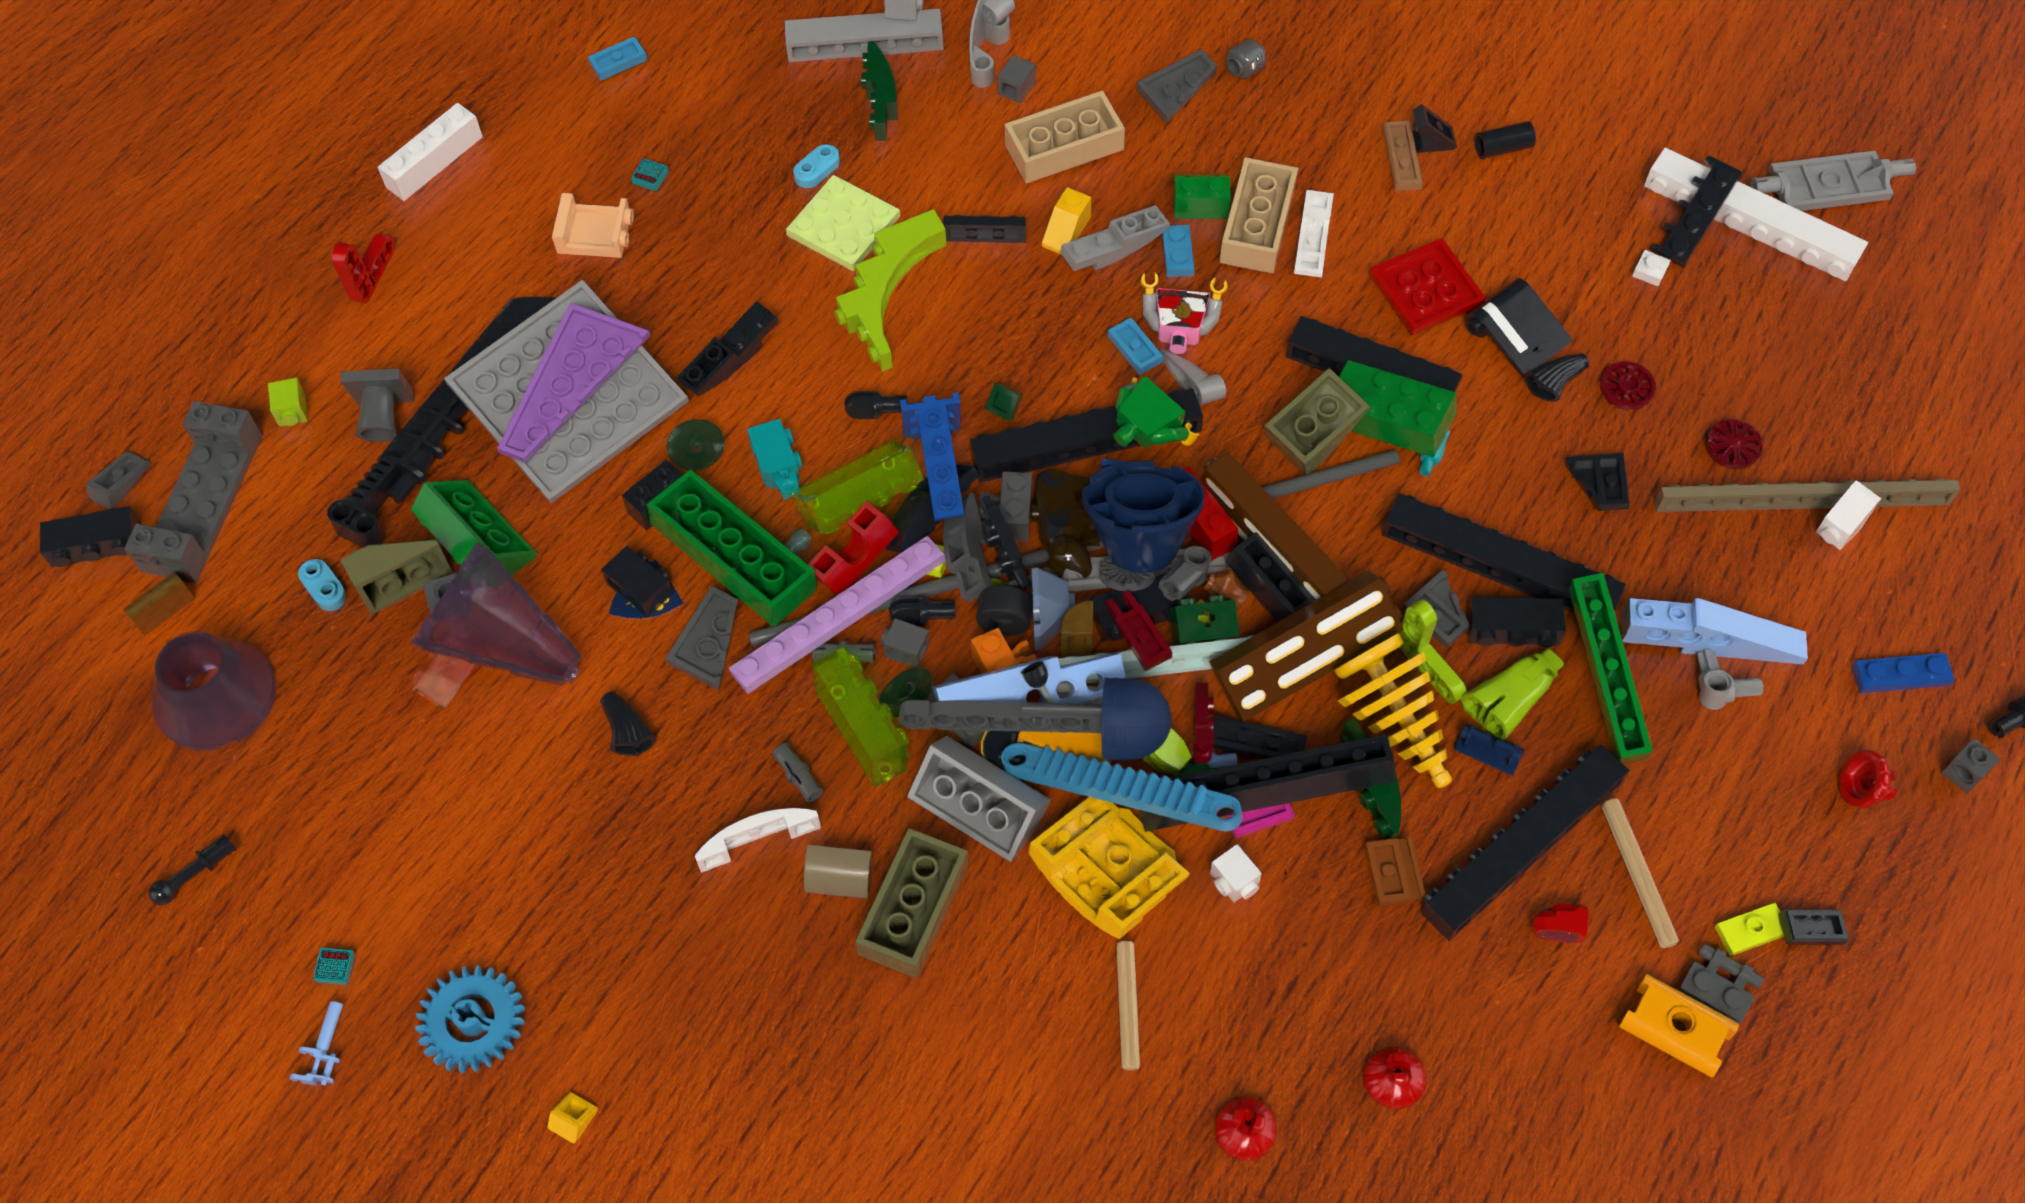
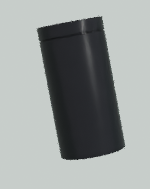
(1505, 140)

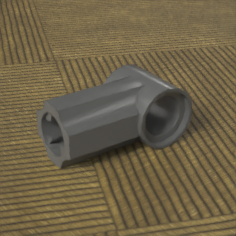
(1186, 574)

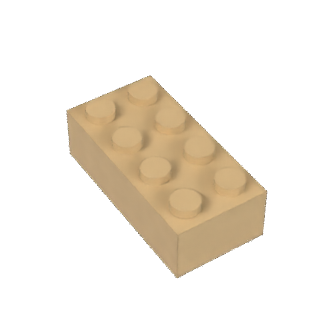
(1064, 136)
(1258, 215)

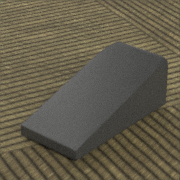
(116, 480)

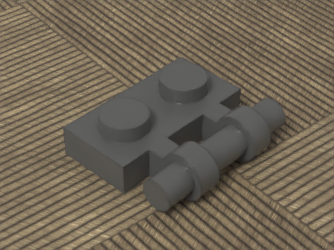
(1717, 992)

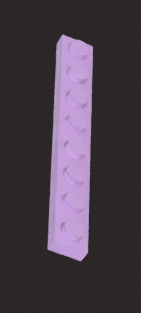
(837, 614)

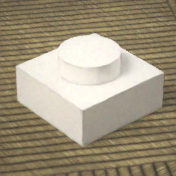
(1651, 268)

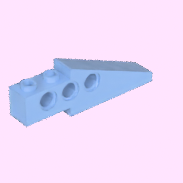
(1713, 628)
(1010, 686)

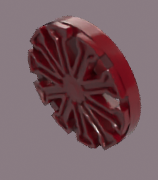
(1628, 385)
(1734, 444)

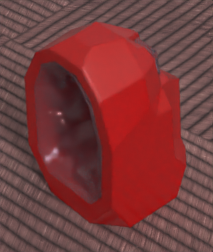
(1562, 923)

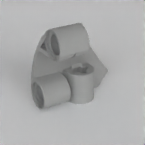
(990, 23)

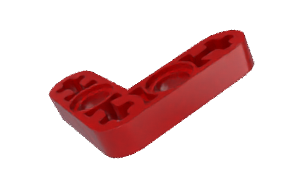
(362, 275)

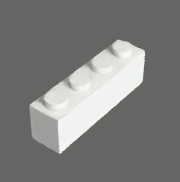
(430, 151)

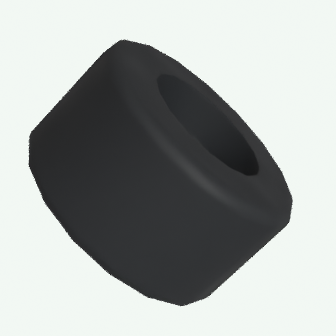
(1004, 609)

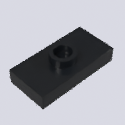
(1813, 927)

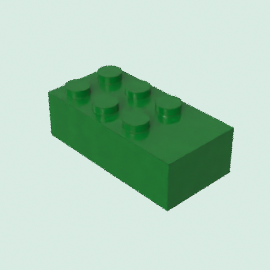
(1401, 408)

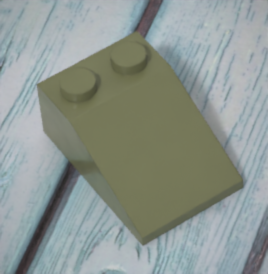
(1316, 421)
(394, 571)

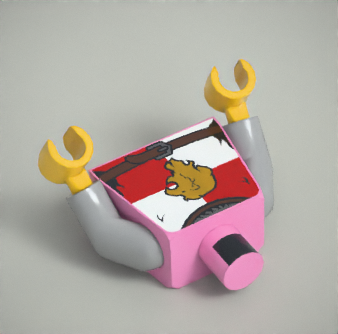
(1180, 314)

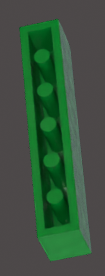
(1610, 668)

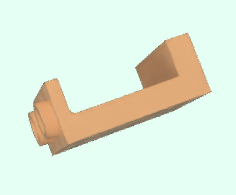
(591, 228)

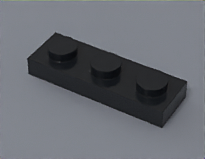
(985, 229)
(1254, 739)

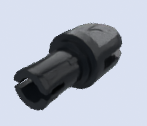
(871, 404)
(919, 610)
(2010, 719)

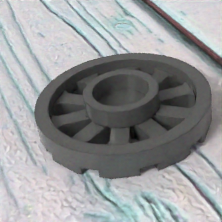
(1123, 580)

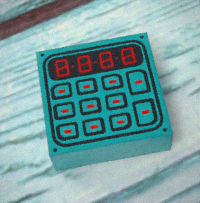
(650, 174)
(334, 966)

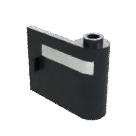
(1518, 325)

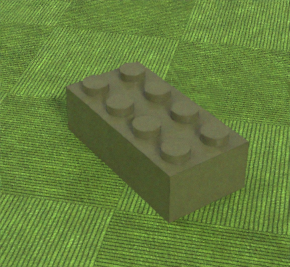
(912, 903)

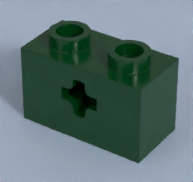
(1221, 624)

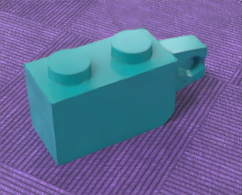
(775, 457)

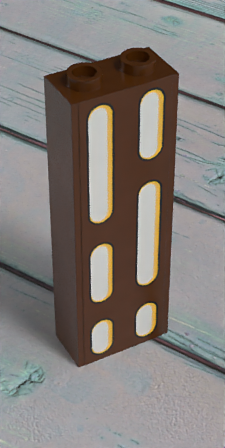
(1257, 512)
(1307, 645)

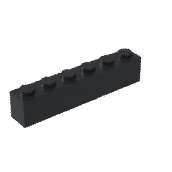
(1331, 348)

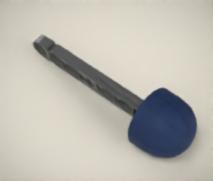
(1131, 717)

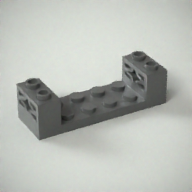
(202, 495)

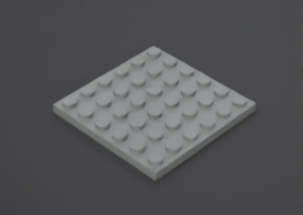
(605, 425)

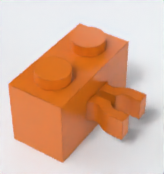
(993, 653)

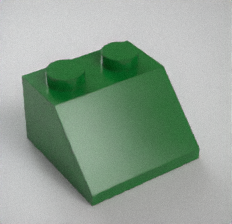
(1201, 195)

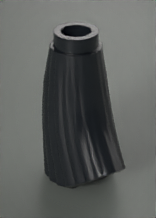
(1551, 377)
(629, 731)

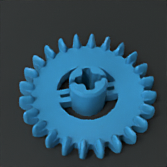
(453, 1003)

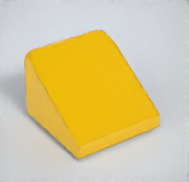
(571, 1117)

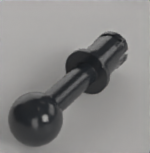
(164, 891)

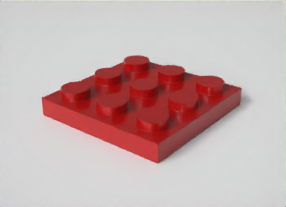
(1427, 286)

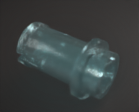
(799, 541)

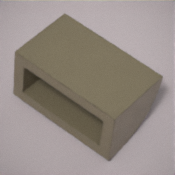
(838, 871)

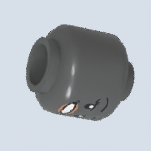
(1246, 59)

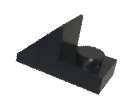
(1432, 132)

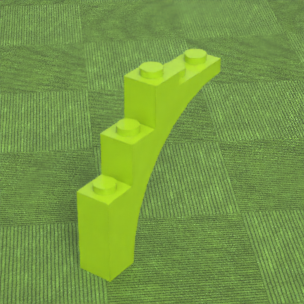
(895, 253)

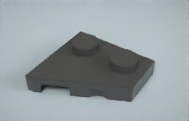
(1450, 619)

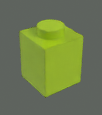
(287, 402)

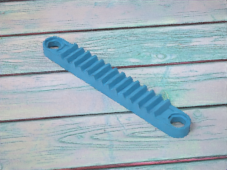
(1122, 786)

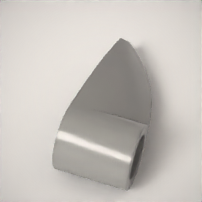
(1190, 376)

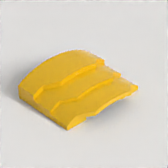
(1107, 865)

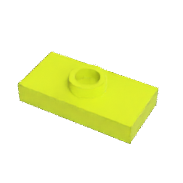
(1750, 929)

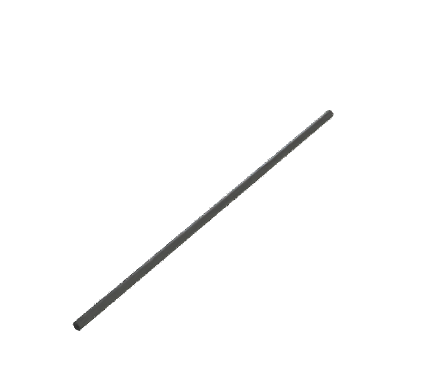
(1041, 557)

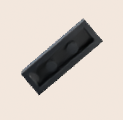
(87, 536)
(1268, 578)
(1150, 598)
(1515, 621)

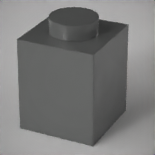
(1016, 79)

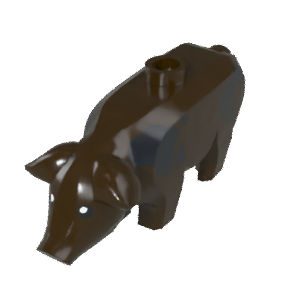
(1061, 522)

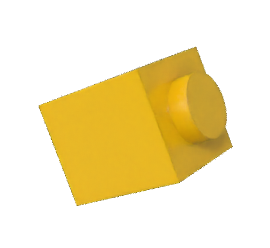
(1067, 219)

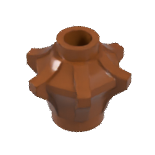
(1226, 584)

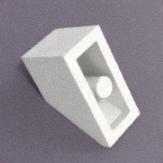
(1848, 515)

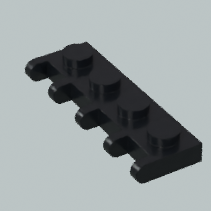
(1699, 212)

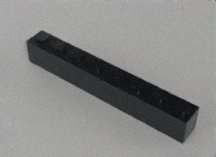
(1062, 440)
(1487, 552)
(1293, 777)
(1523, 842)

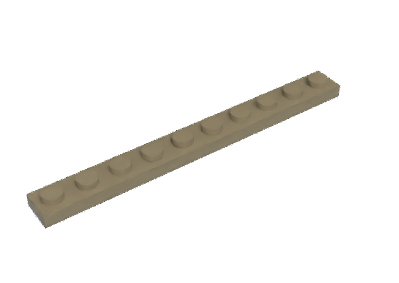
(1801, 496)

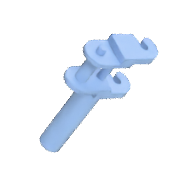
(321, 1048)

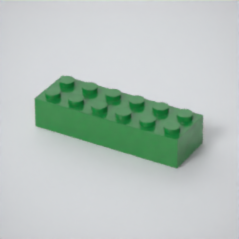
(732, 547)

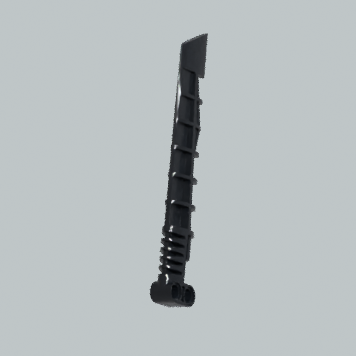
(418, 443)

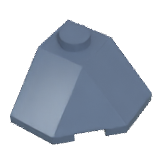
(1050, 605)

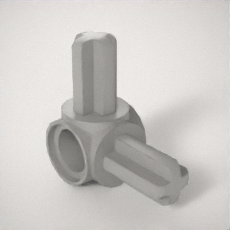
(1718, 686)

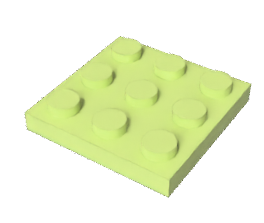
(842, 222)

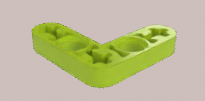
(1418, 629)

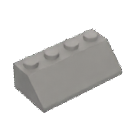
(978, 797)

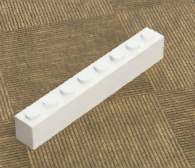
(1763, 217)

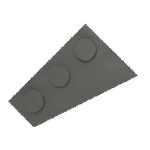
(1176, 84)
(706, 639)

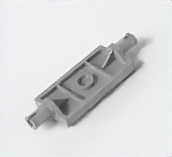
(1833, 180)

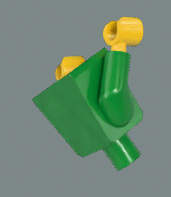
(1150, 416)

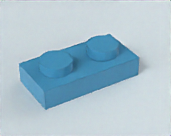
(617, 58)
(1178, 251)
(1135, 346)

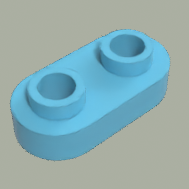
(820, 162)
(320, 583)

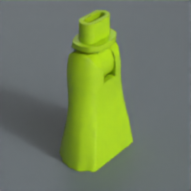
(1509, 696)

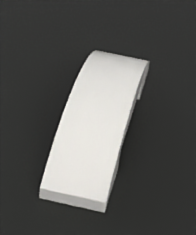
(1313, 233)
(754, 827)

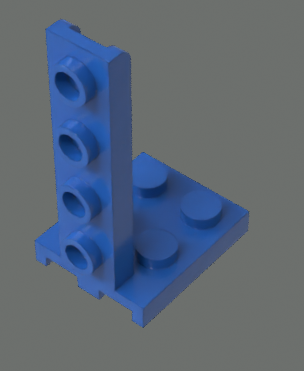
(933, 424)

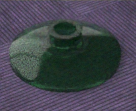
(695, 435)
(907, 686)

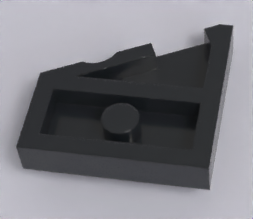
(1601, 479)

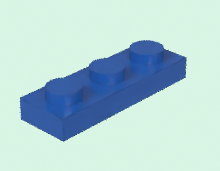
(1903, 673)

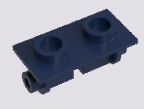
(1489, 749)

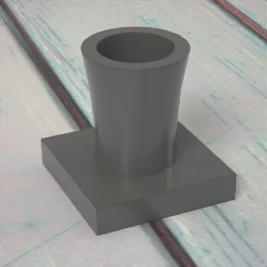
(377, 394)

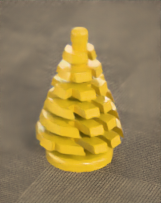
(1401, 711)

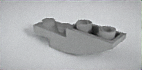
(1120, 240)

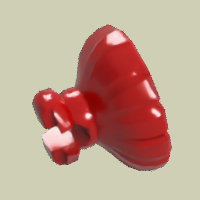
(1866, 779)
(1393, 1088)
(1242, 1140)

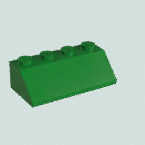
(463, 516)

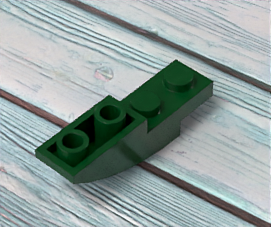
(880, 90)
(1380, 800)

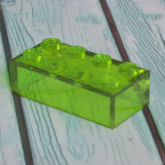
(868, 478)
(860, 716)

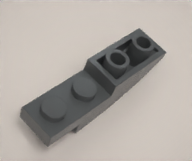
(964, 552)

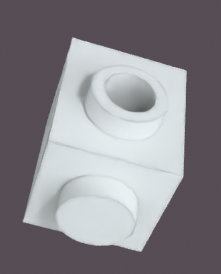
(1235, 874)

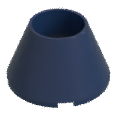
(1142, 512)

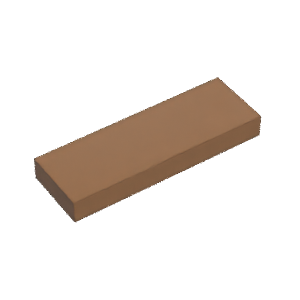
(1402, 156)

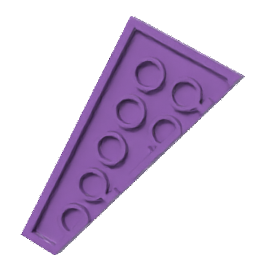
(575, 365)

